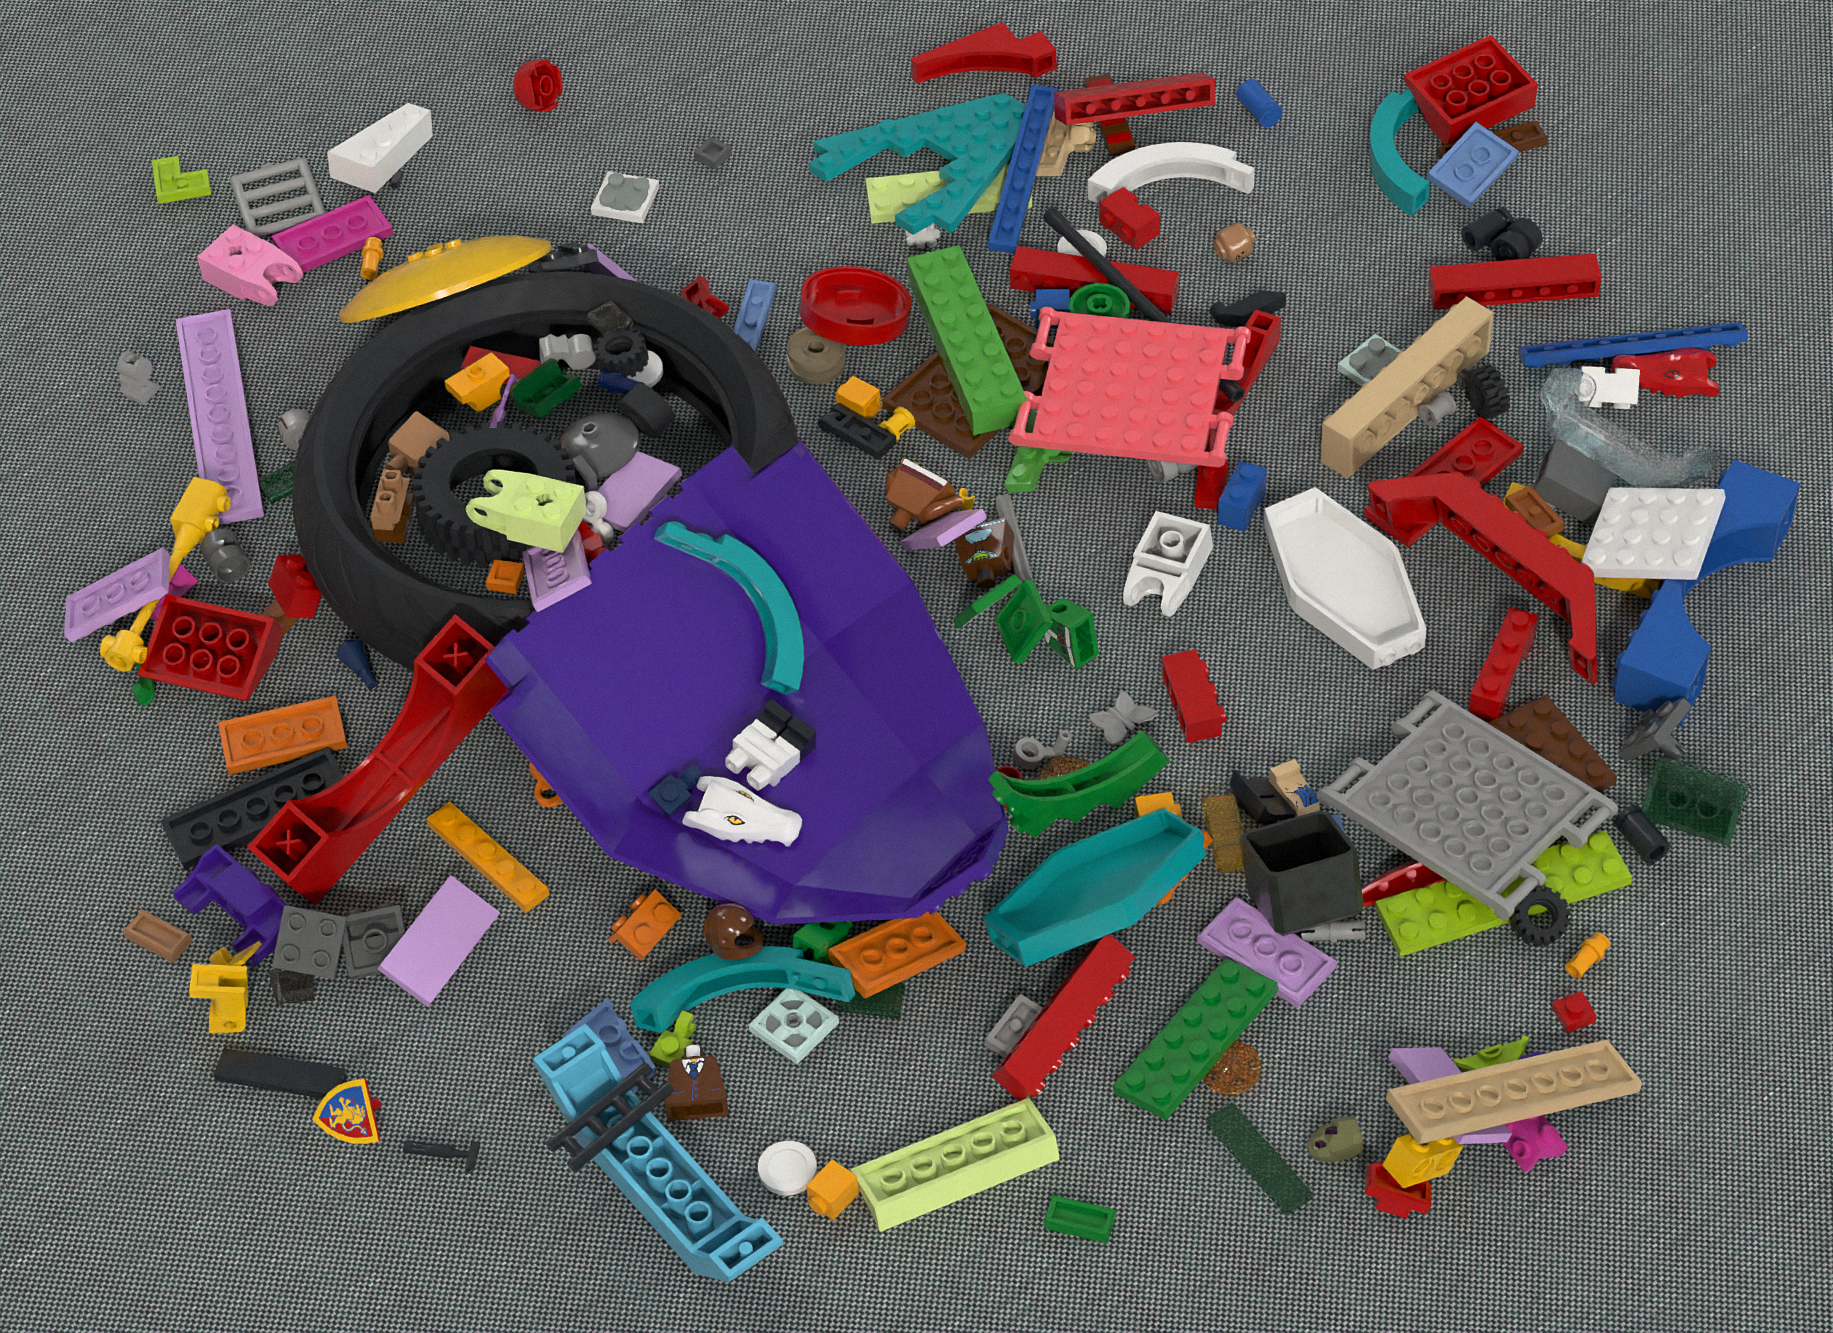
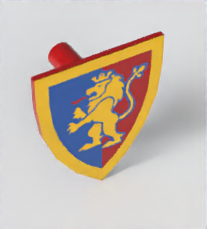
(349, 1113)

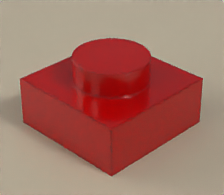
(1574, 1011)

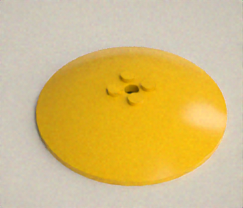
(442, 273)

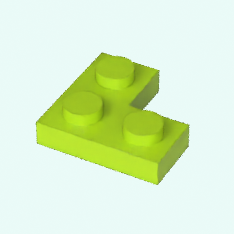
(175, 186)

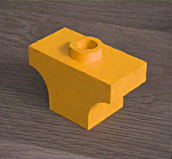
(479, 382)

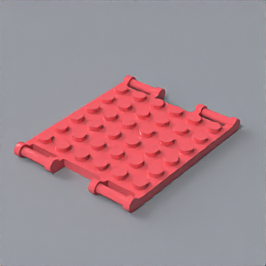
(1131, 388)

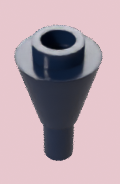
(355, 658)

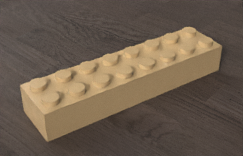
(1399, 389)

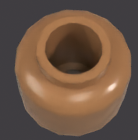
(1234, 242)

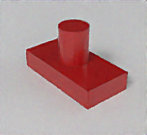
(1210, 486)

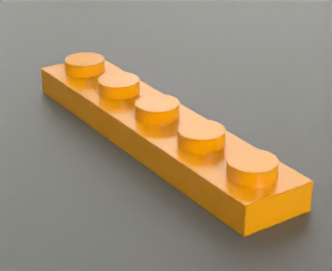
(488, 857)

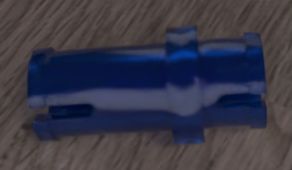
(616, 382)

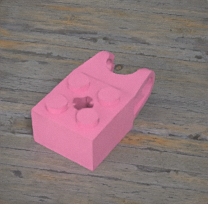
(247, 266)

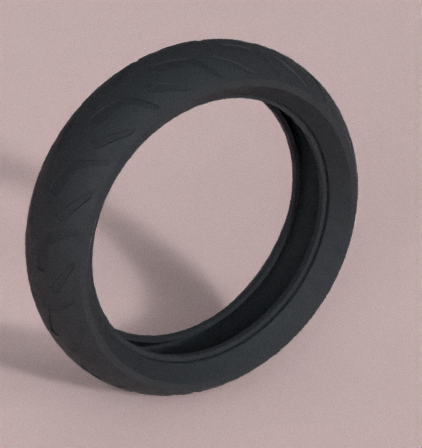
(406, 373)

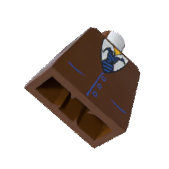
(696, 1087)

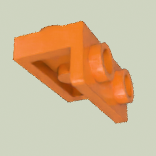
(646, 924)

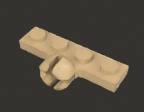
(1061, 141)

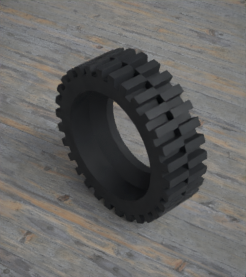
(476, 452)

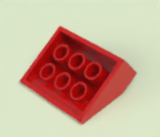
(1469, 87)
(210, 648)

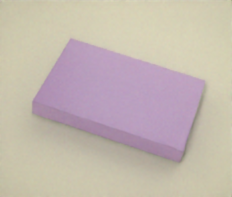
(636, 489)
(943, 529)

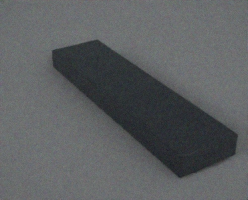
(277, 1073)

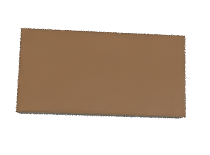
(157, 936)

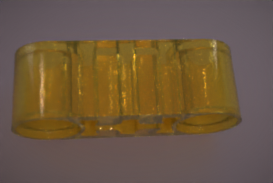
(1225, 829)

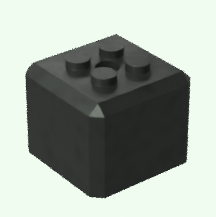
(1302, 872)

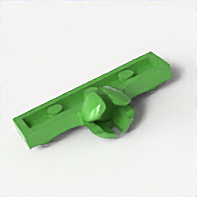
(1030, 462)

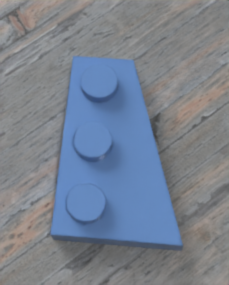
(612, 1031)

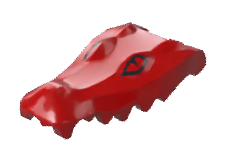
(1673, 372)

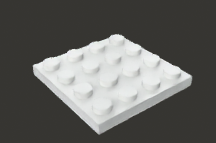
(1653, 532)

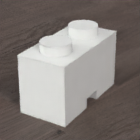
(1617, 387)

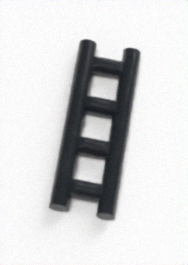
(607, 1135)

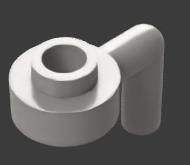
(1030, 752)

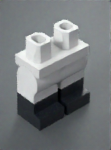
(771, 746)

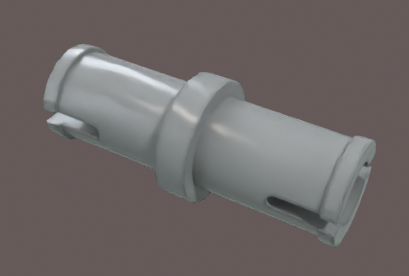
(1337, 931)

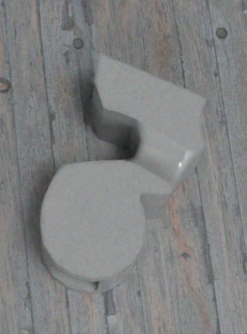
(575, 351)
(134, 377)

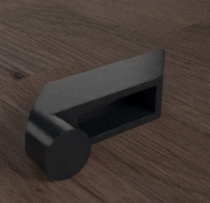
(1241, 311)

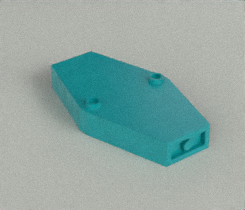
(1095, 887)

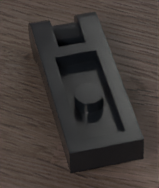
(857, 431)

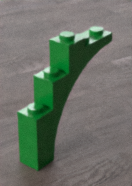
(1073, 795)

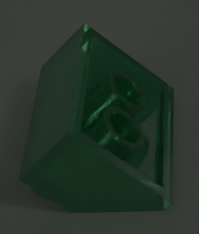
(1695, 800)

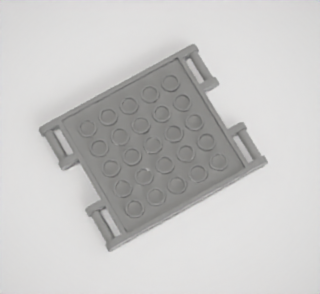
(1468, 802)

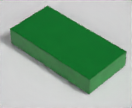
(1079, 1219)

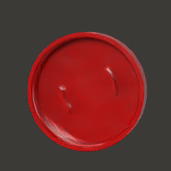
(855, 305)

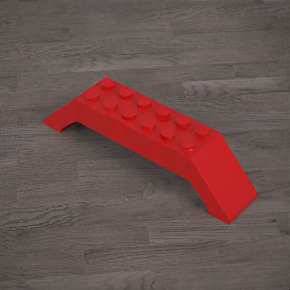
(1505, 542)

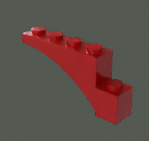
(987, 51)

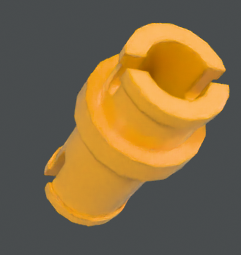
(371, 254)
(1590, 951)

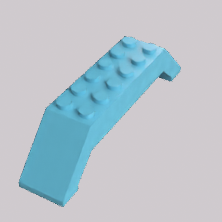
(654, 1167)

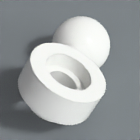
(595, 514)

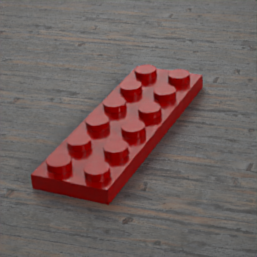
(1475, 452)

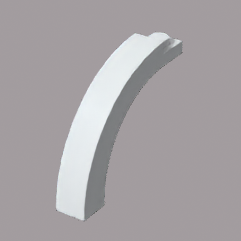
(1170, 161)

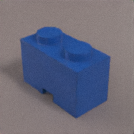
(1242, 496)

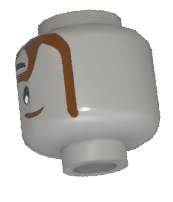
(291, 427)

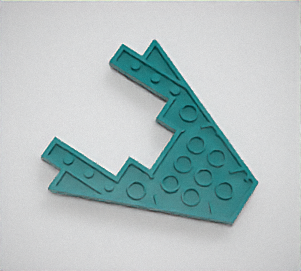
(971, 135)

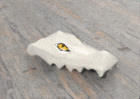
(738, 814)

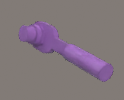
(499, 413)

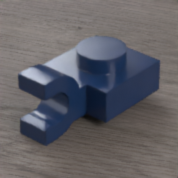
(673, 793)

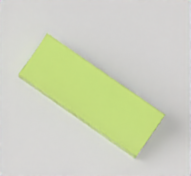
(956, 1164)

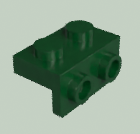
(544, 389)

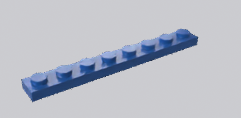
(1022, 170)
(1640, 343)

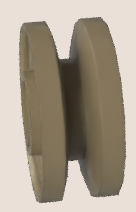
(814, 358)

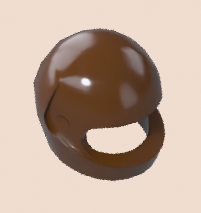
(729, 923)

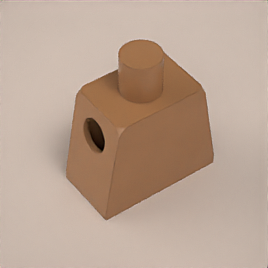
(412, 442)

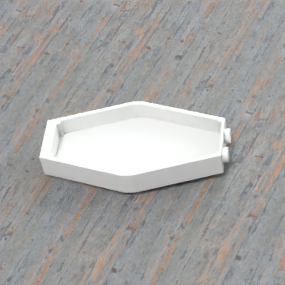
(1344, 578)

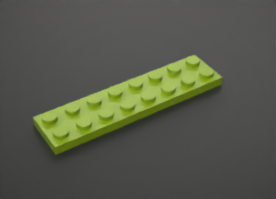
(1447, 912)

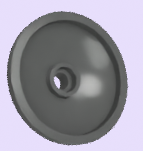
(603, 440)

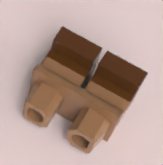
(392, 508)

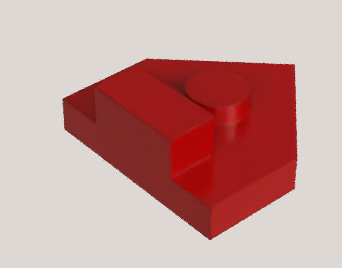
(1391, 1196)

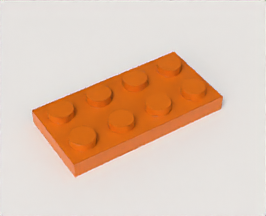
(282, 734)
(896, 951)

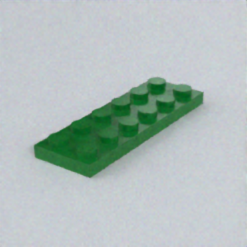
(1195, 1038)

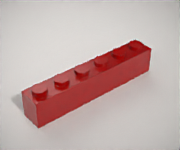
(1134, 98)
(1045, 269)
(1515, 281)
(1063, 1017)

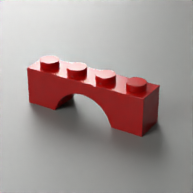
(1497, 675)

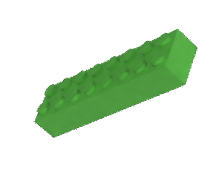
(966, 339)

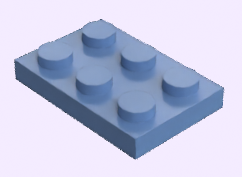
(1472, 165)

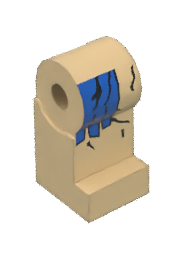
(1294, 788)

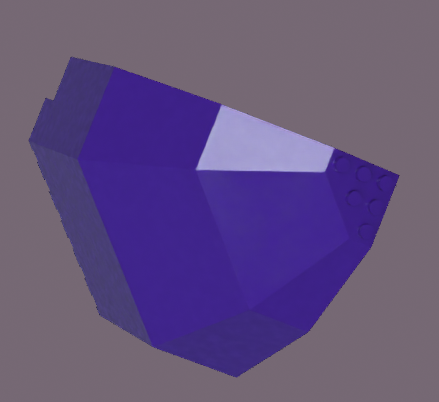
(668, 668)

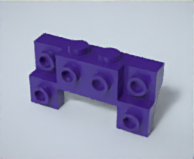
(240, 895)

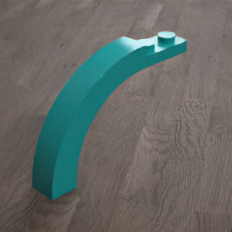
(1390, 172)
(766, 591)
(711, 976)

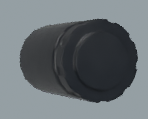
(1486, 229)
(1642, 834)

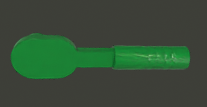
(145, 689)

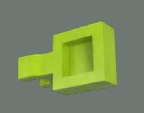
(672, 1045)

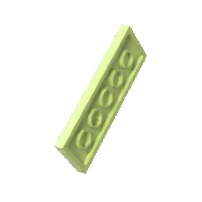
(895, 193)

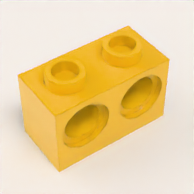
(1416, 1162)

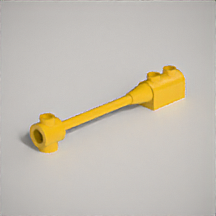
(191, 522)

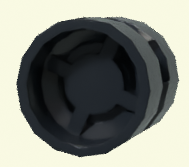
(1517, 241)

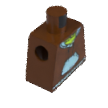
(986, 551)

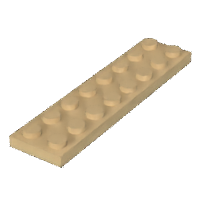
(1513, 1091)

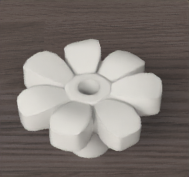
(923, 237)

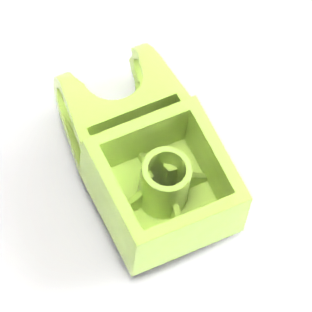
(530, 509)

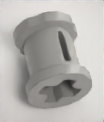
(1437, 409)

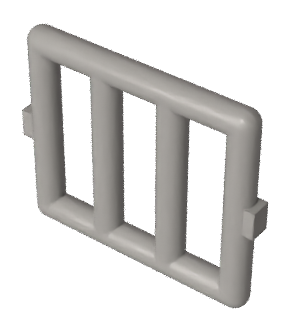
(269, 170)

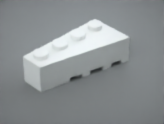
(381, 149)

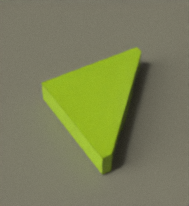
(1493, 1055)

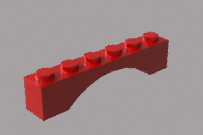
(1264, 339)

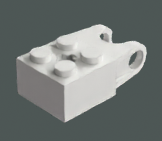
(1168, 561)

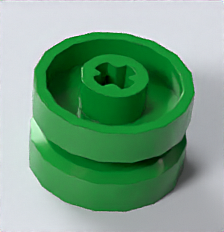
(1100, 300)

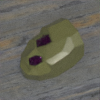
(1336, 1140)

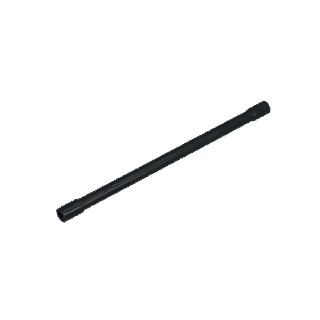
(1063, 227)

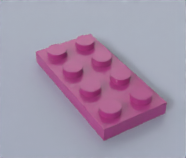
(333, 234)

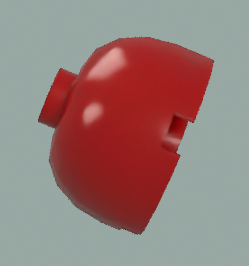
(537, 85)

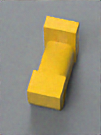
(228, 994)

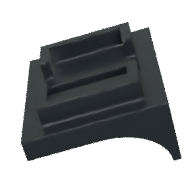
(1261, 798)

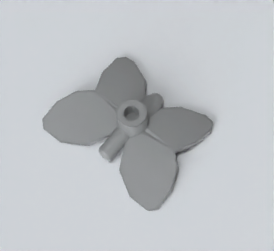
(1120, 717)

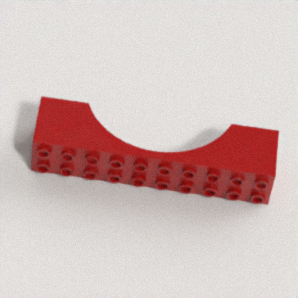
(324, 834)

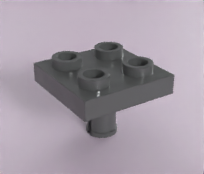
(1656, 732)
(309, 942)

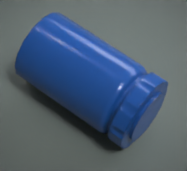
(1259, 103)

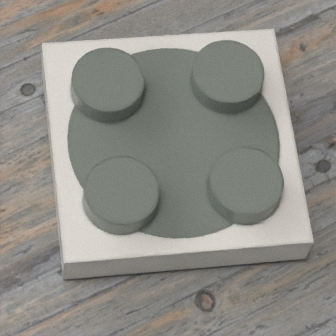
(625, 197)

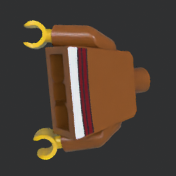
(921, 495)

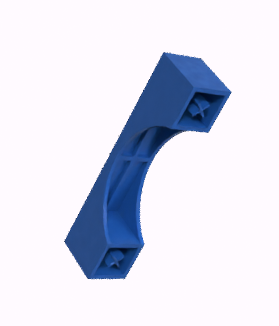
(1666, 653)

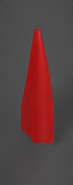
(1399, 880)

